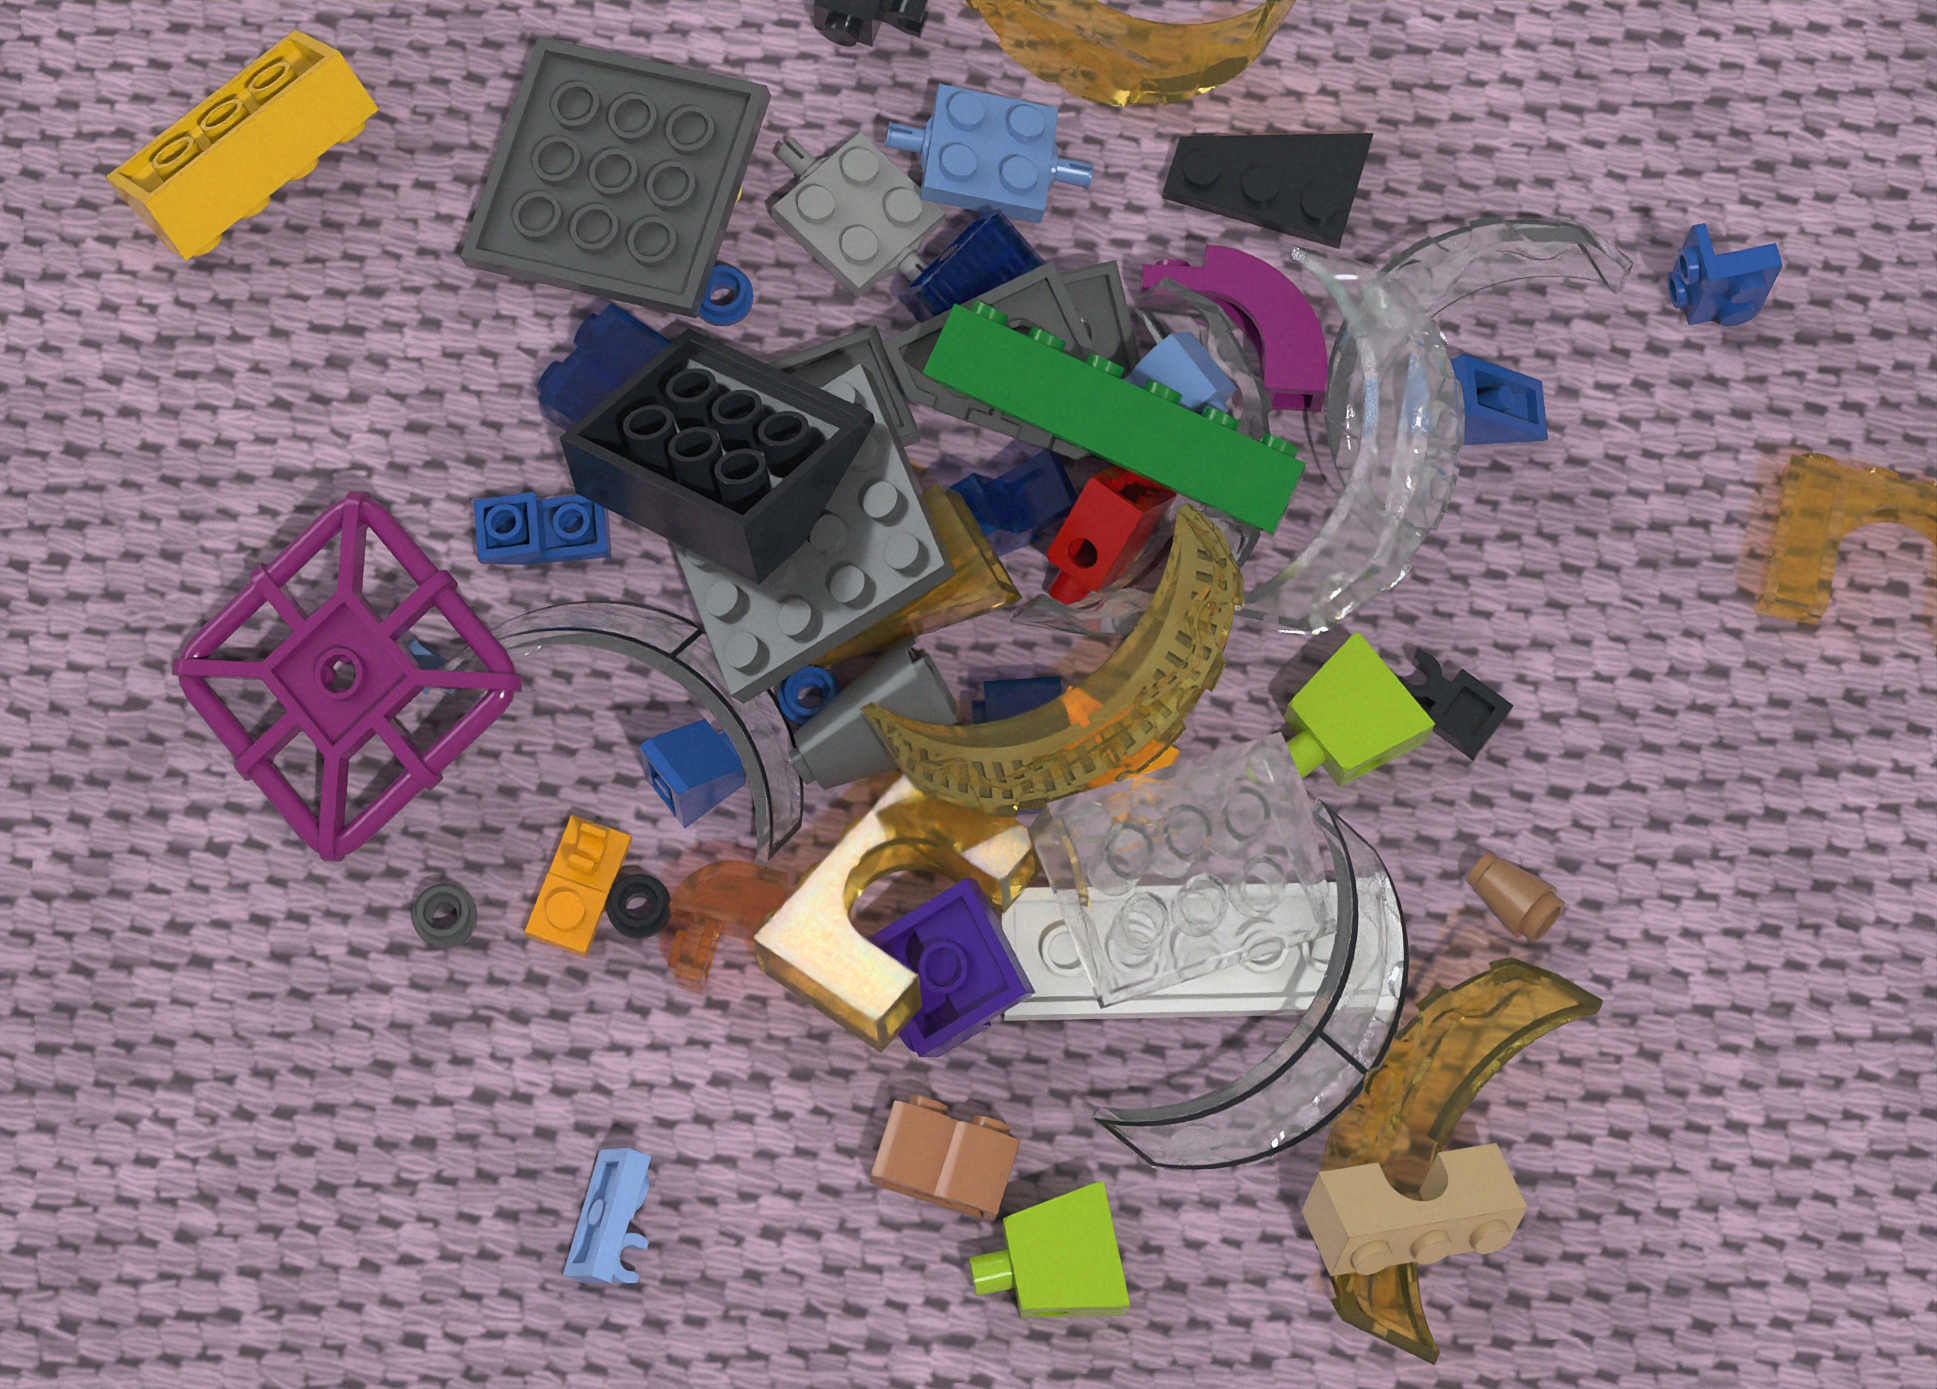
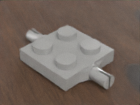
(856, 213)

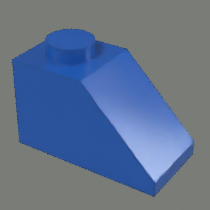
(1499, 403)
(692, 769)

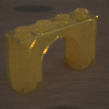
(1814, 512)
(818, 951)

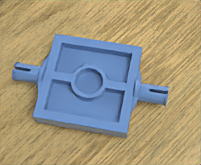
(989, 153)

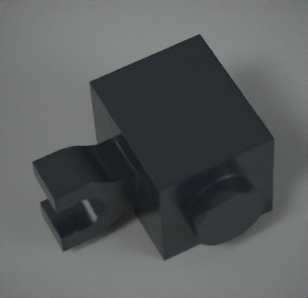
(859, 20)

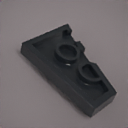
(1273, 181)

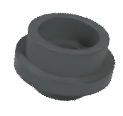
(435, 898)

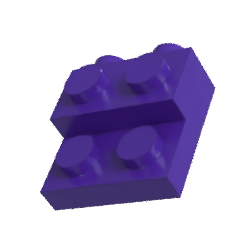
(961, 966)

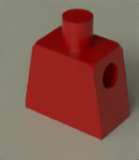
(1105, 532)

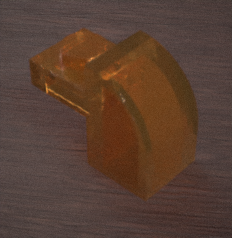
(719, 900)

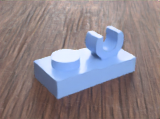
(612, 1198)

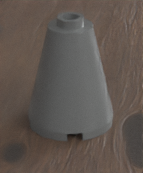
(840, 742)

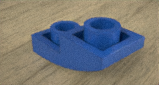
(538, 531)

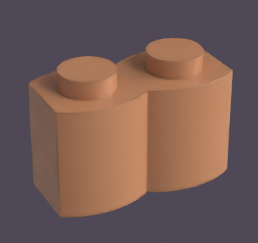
(945, 1158)

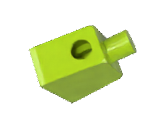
(1354, 716)
(1058, 1259)

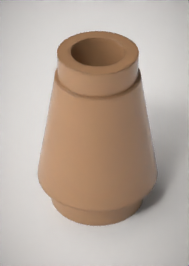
(1517, 897)

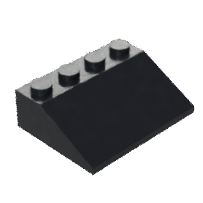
(717, 453)

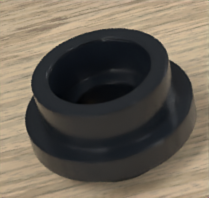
(638, 886)

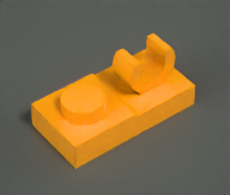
(578, 886)

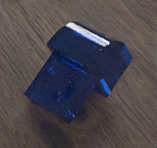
(1019, 501)

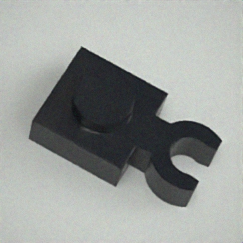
(1463, 710)

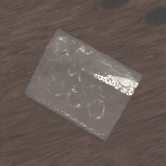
(1186, 869)

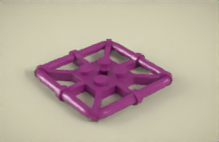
(385, 676)

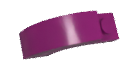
(1268, 312)

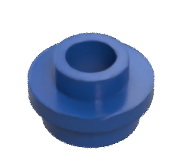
(738, 283)
(807, 677)

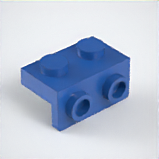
(1724, 284)

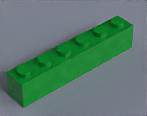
(1114, 418)

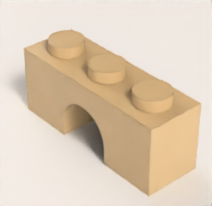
(1369, 1225)

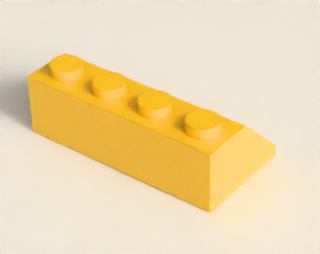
(244, 144)

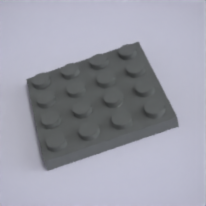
(616, 177)
(858, 564)

